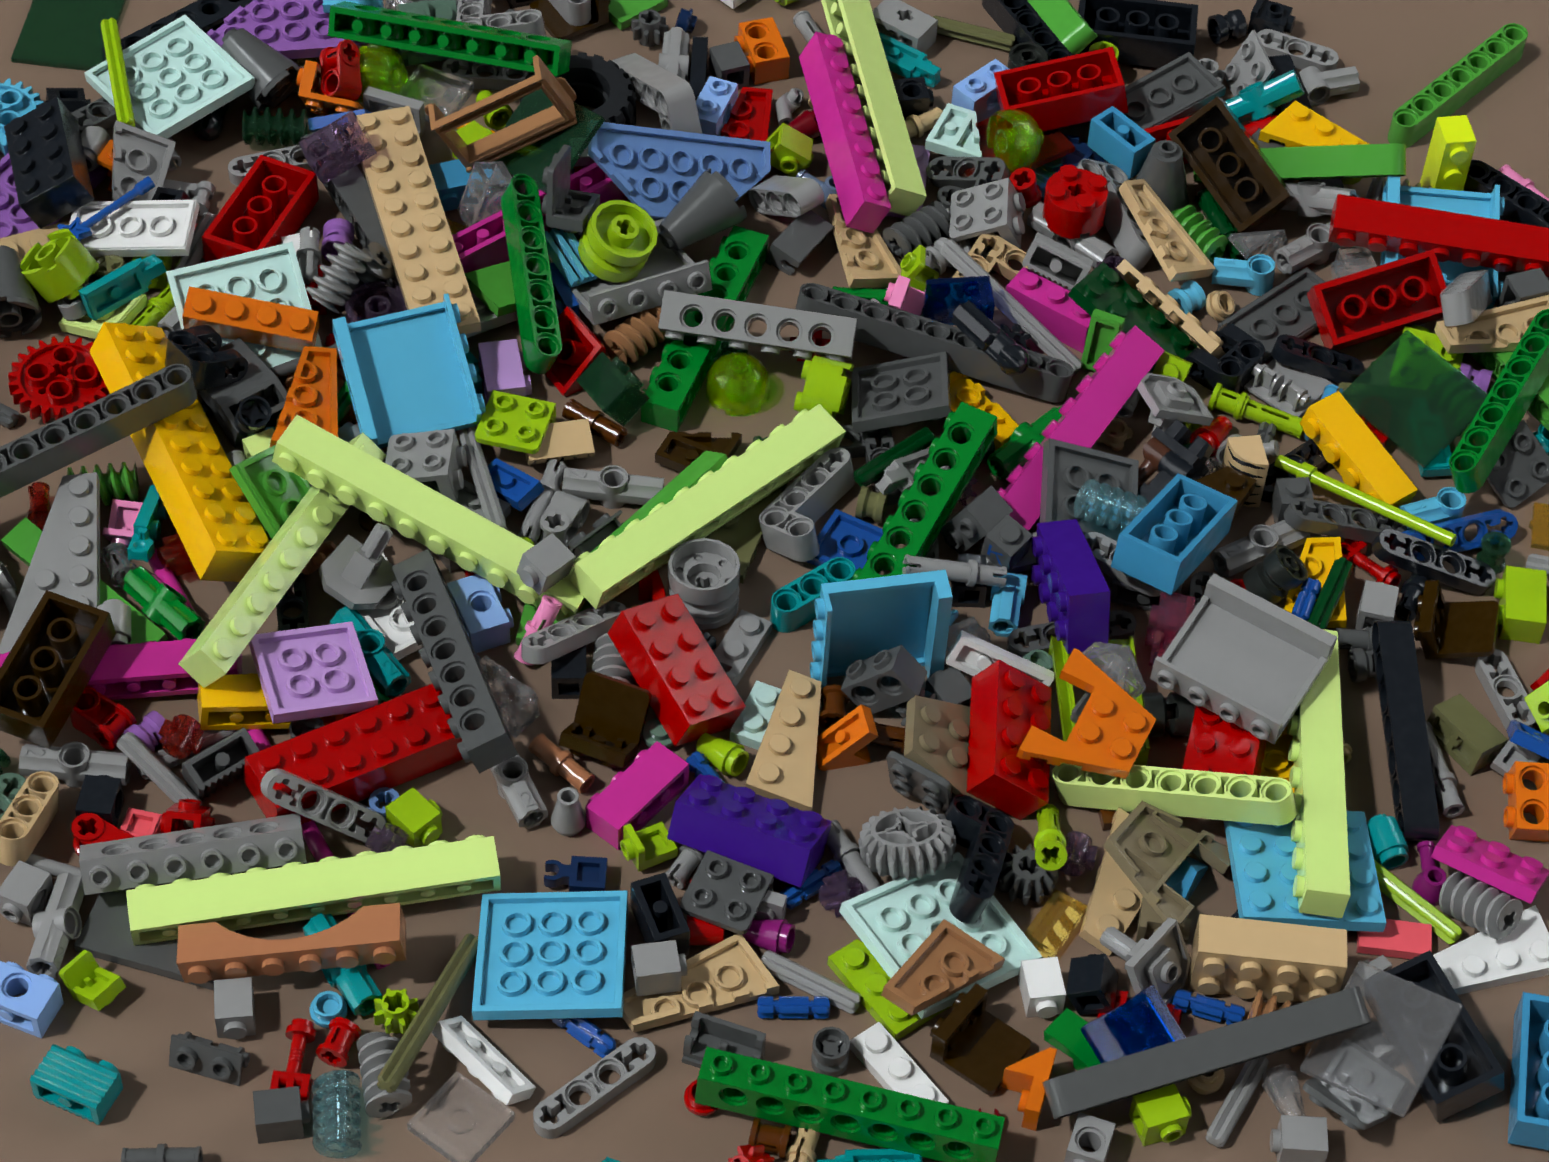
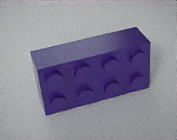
(1070, 584)
(749, 829)

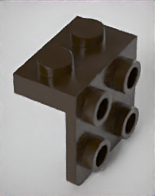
(560, 29)
(1455, 627)
(607, 720)
(976, 1042)

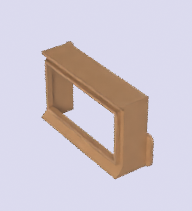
(516, 135)

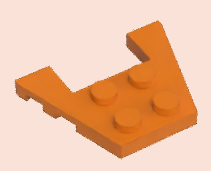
(1107, 731)

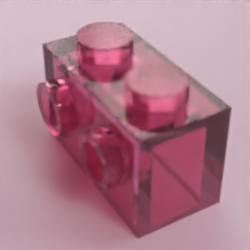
(1166, 621)

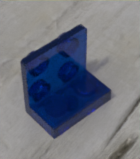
(946, 294)
(1132, 1027)

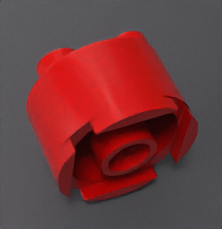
(1075, 202)

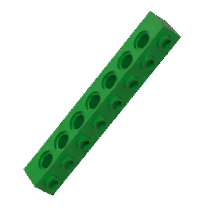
(447, 37)
(688, 362)
(964, 424)
(847, 1108)

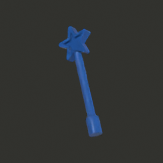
(83, 230)

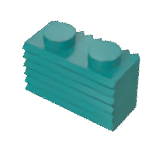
(77, 1083)

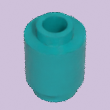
(1387, 841)

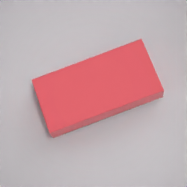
(1397, 940)

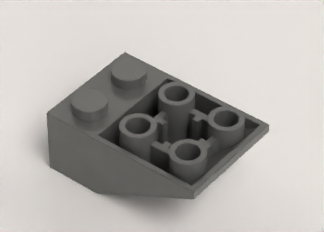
(258, 381)

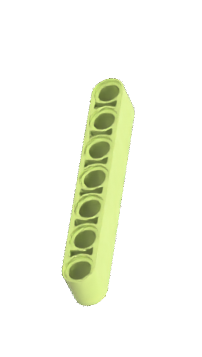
(1181, 793)

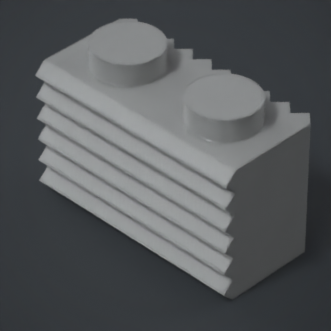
(1056, 261)

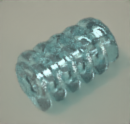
(1108, 504)
(336, 1114)

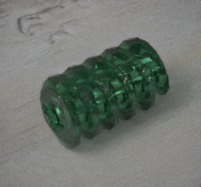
(274, 127)

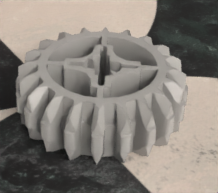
(907, 843)

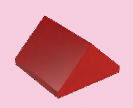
(578, 351)

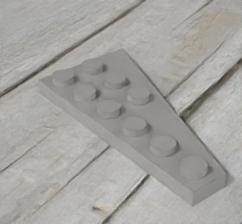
(65, 555)

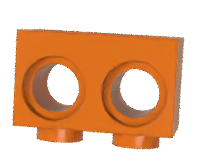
(764, 50)
(1524, 800)

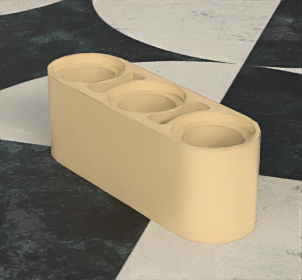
(28, 817)

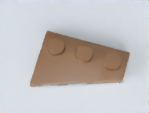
(940, 968)

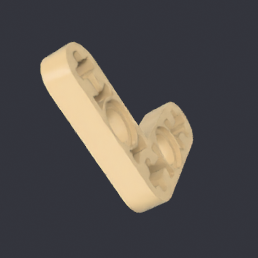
(998, 257)

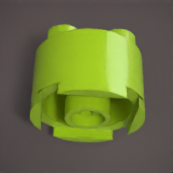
(58, 266)
(824, 385)

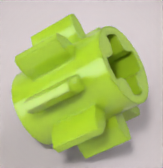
(395, 1011)

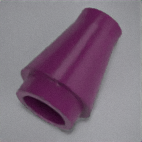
(772, 935)

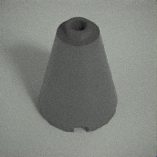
(271, 70)
(1166, 174)
(702, 212)
(17, 299)

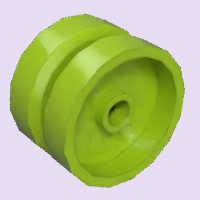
(617, 241)

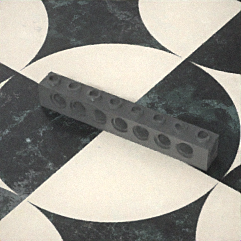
(453, 661)

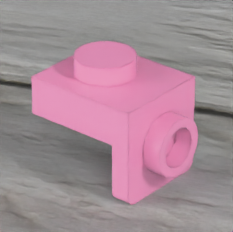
(904, 297)
(121, 521)

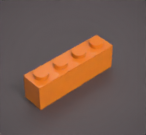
(251, 319)

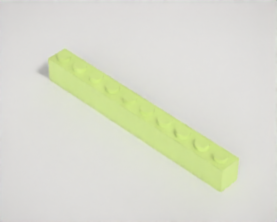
(857, 28)
(705, 506)
(414, 510)
(267, 580)
(1320, 797)
(308, 889)

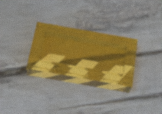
(1055, 923)

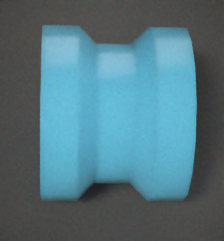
(1189, 296)

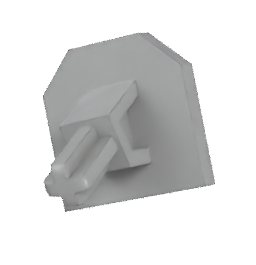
(1172, 400)
(358, 572)
(1154, 961)

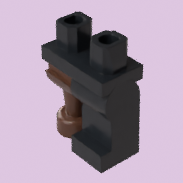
(1169, 457)

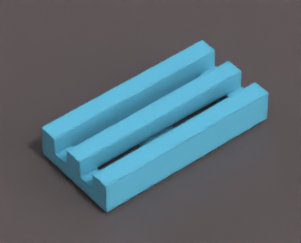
(569, 245)

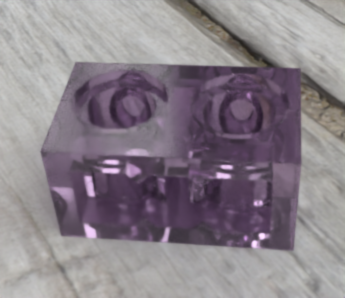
(337, 147)

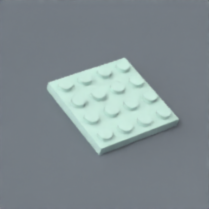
(175, 78)
(261, 274)
(905, 912)

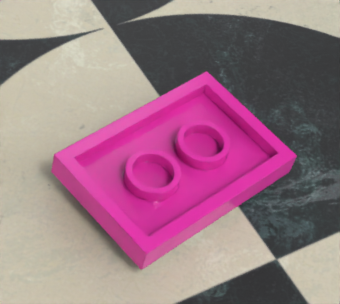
(1491, 863)

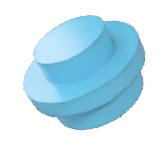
(326, 1007)

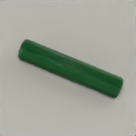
(875, 468)
(1331, 593)

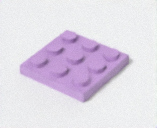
(312, 672)

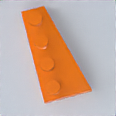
(312, 392)

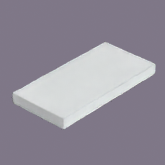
(141, 228)

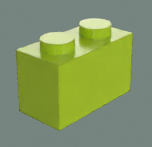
(1522, 604)

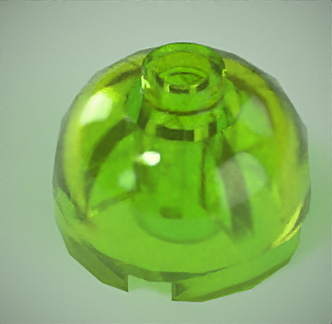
(382, 69)
(1014, 138)
(738, 384)

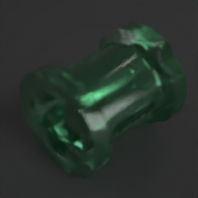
(1494, 549)

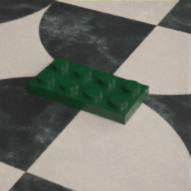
(1110, 293)

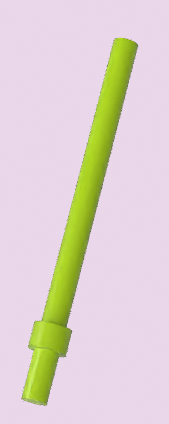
(1365, 500)

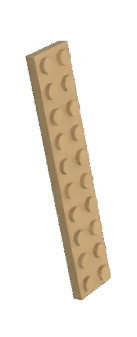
(414, 217)

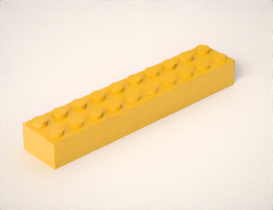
(184, 462)

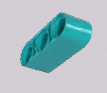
(794, 603)

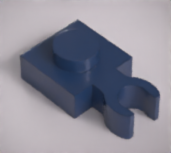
(581, 875)

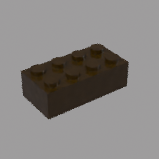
(1231, 165)
(51, 667)

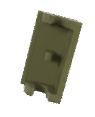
(1465, 733)

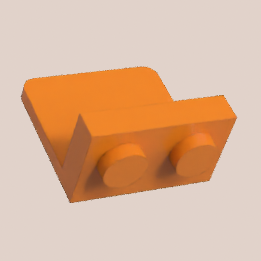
(311, 94)

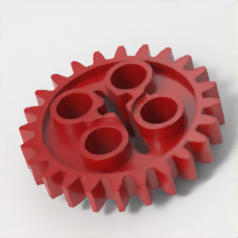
(55, 379)

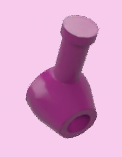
(1422, 884)

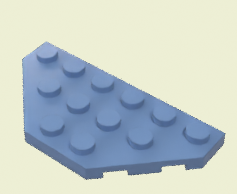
(661, 164)

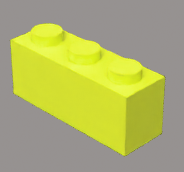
(1449, 154)

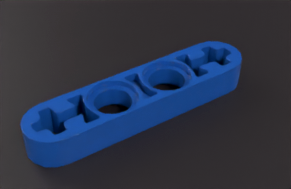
(1459, 525)

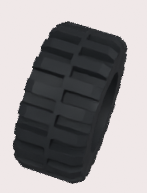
(602, 87)

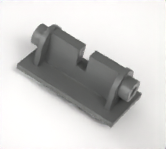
(602, 529)
(202, 1058)

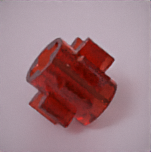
(174, 555)
(181, 736)

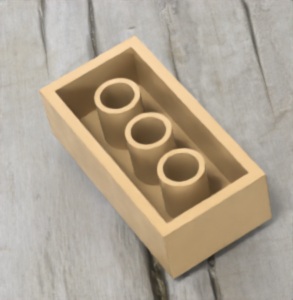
(1277, 957)

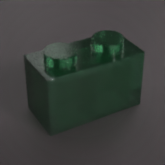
(613, 388)

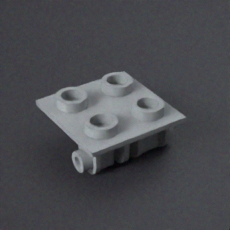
(1248, 65)
(1286, 387)

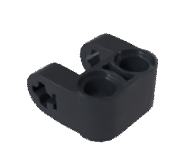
(198, 350)
(1232, 368)

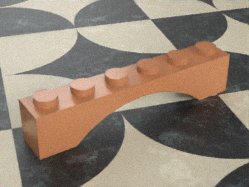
(366, 937)

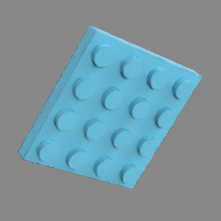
(1265, 876)
(551, 955)

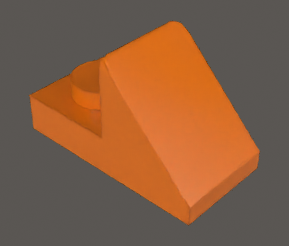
(847, 740)
(1027, 1078)

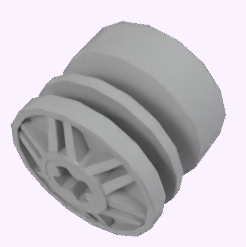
(707, 581)

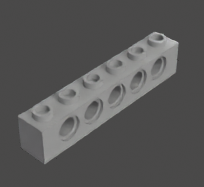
(678, 304)
(191, 853)

